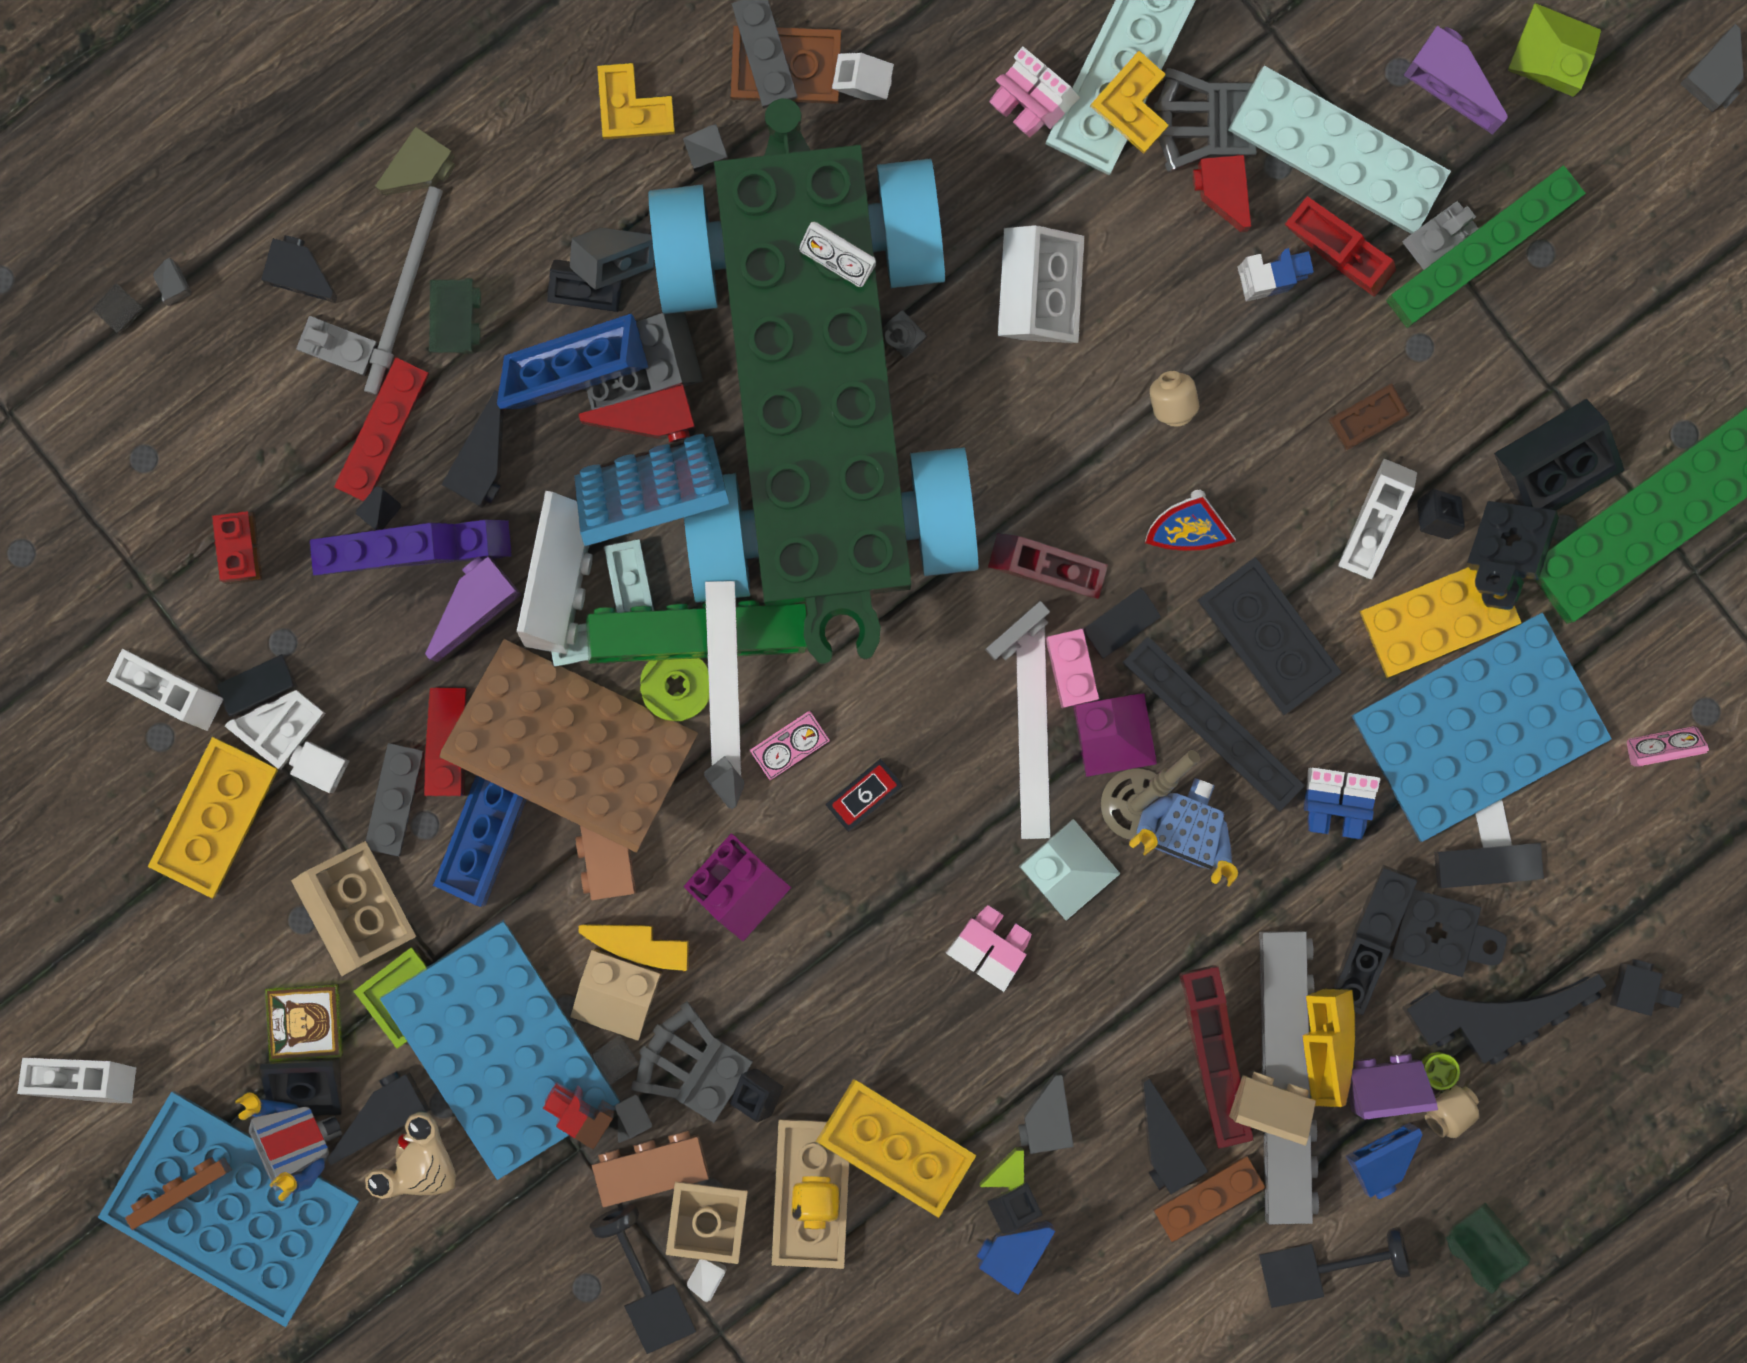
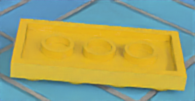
(1433, 621)
(213, 817)
(895, 1148)

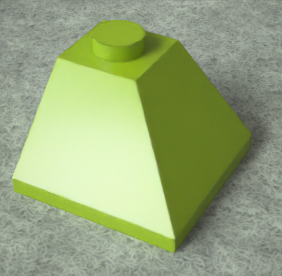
(1555, 50)

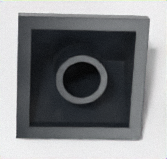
(304, 1083)

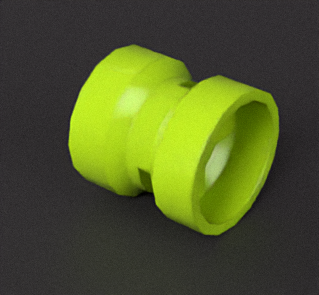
(1445, 1071)

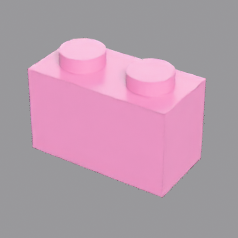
(1072, 668)

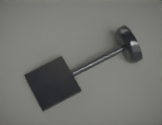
(1295, 1276)
(659, 1315)

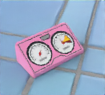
(789, 745)
(1666, 746)

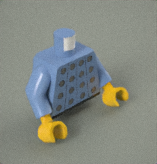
(1188, 831)

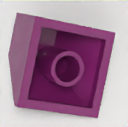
(1114, 734)

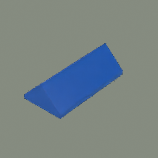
(571, 363)
(480, 842)

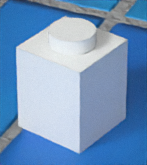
(862, 76)
(318, 766)

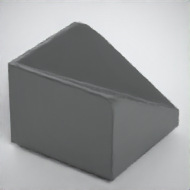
(705, 148)
(171, 282)
(725, 782)
(631, 1118)

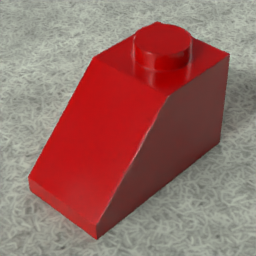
(1225, 188)

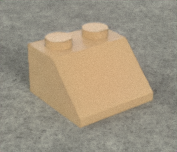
(615, 994)
(1273, 1109)
(706, 1222)

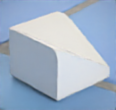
(706, 1278)

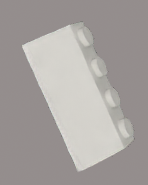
(555, 578)

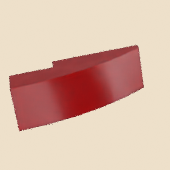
(1341, 246)

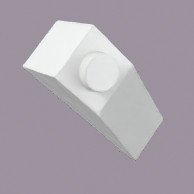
(1378, 518)
(165, 690)
(77, 1080)

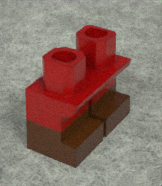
(234, 541)
(577, 1116)

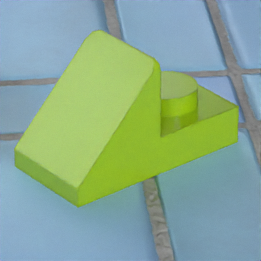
(1008, 1172)

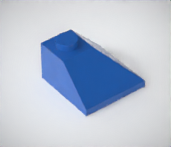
(1385, 1160)
(1015, 1254)

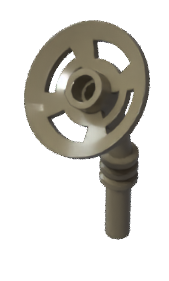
(1159, 786)

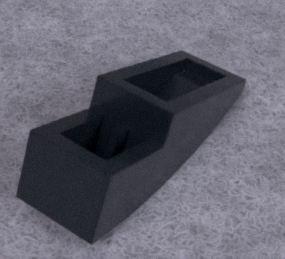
(1488, 865)

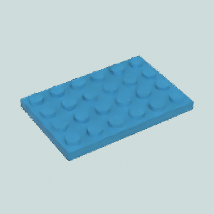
(649, 489)
(1481, 727)
(495, 1046)
(235, 1226)

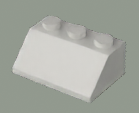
(1041, 284)

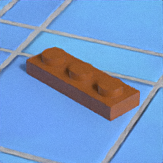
(177, 1191)
(1209, 1198)

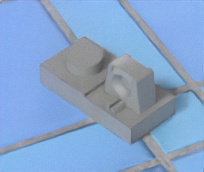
(1441, 234)
(336, 345)

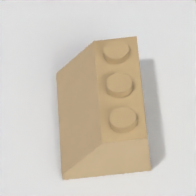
(353, 908)

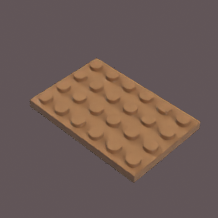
(569, 745)

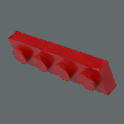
(381, 429)

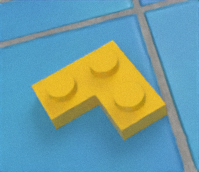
(1123, 102)
(624, 114)

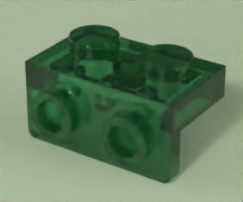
(453, 316)
(1486, 1248)

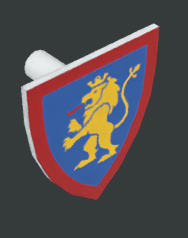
(1189, 526)

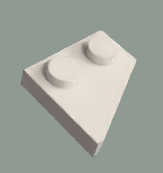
(278, 727)

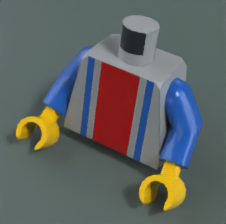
(288, 1142)

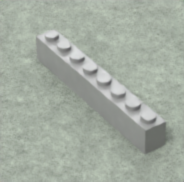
(1283, 1022)

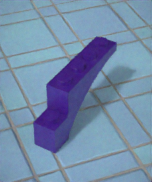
(410, 546)

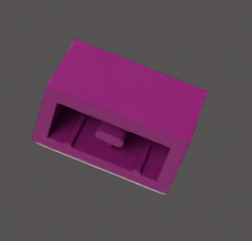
(737, 887)

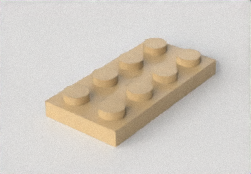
(799, 1157)

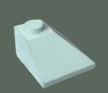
(1069, 869)

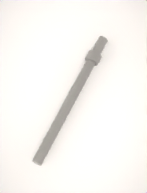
(381, 357)

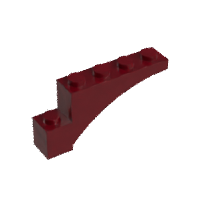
(1214, 1051)

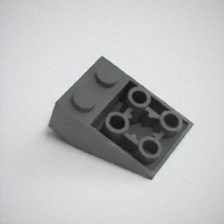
(669, 359)

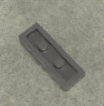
(764, 50)
(394, 799)

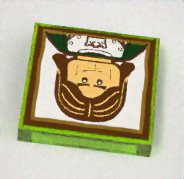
(304, 1022)

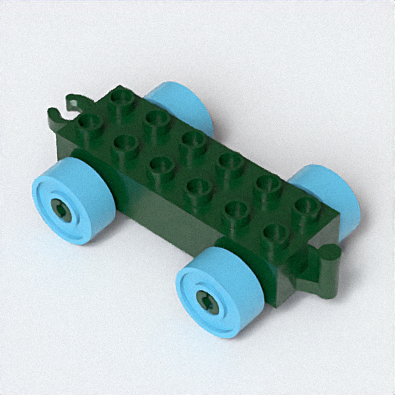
(814, 380)

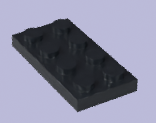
(1269, 636)

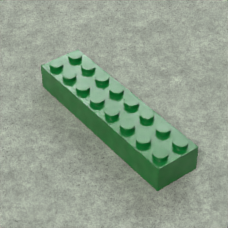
(1648, 521)

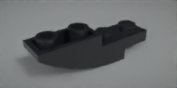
(1374, 935)

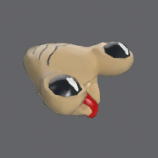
(420, 1163)

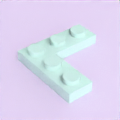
(629, 589)

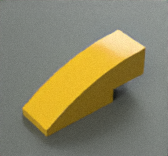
(637, 945)
(1330, 1046)

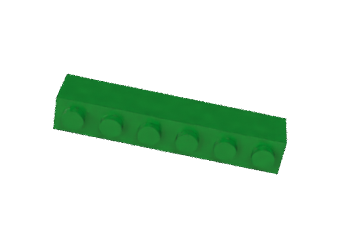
(1485, 246)
(683, 632)

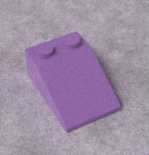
(1453, 75)
(474, 602)
(1390, 1088)

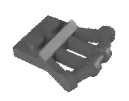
(1221, 108)
(712, 1077)

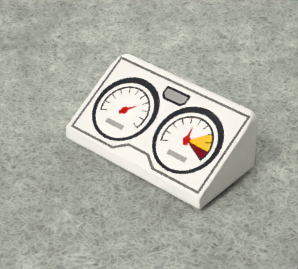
(837, 254)

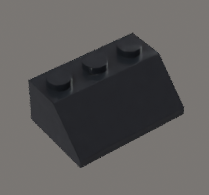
(1561, 458)

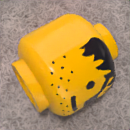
(815, 1202)

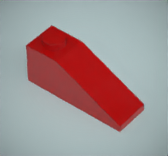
(652, 415)
(444, 711)

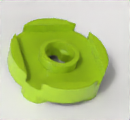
(679, 706)

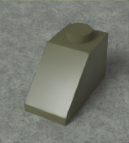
(417, 165)

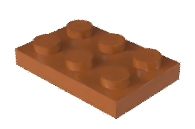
(810, 59)

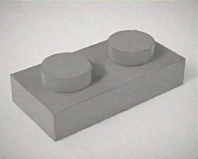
(1007, 643)

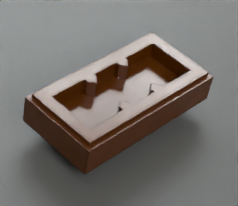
(1368, 417)

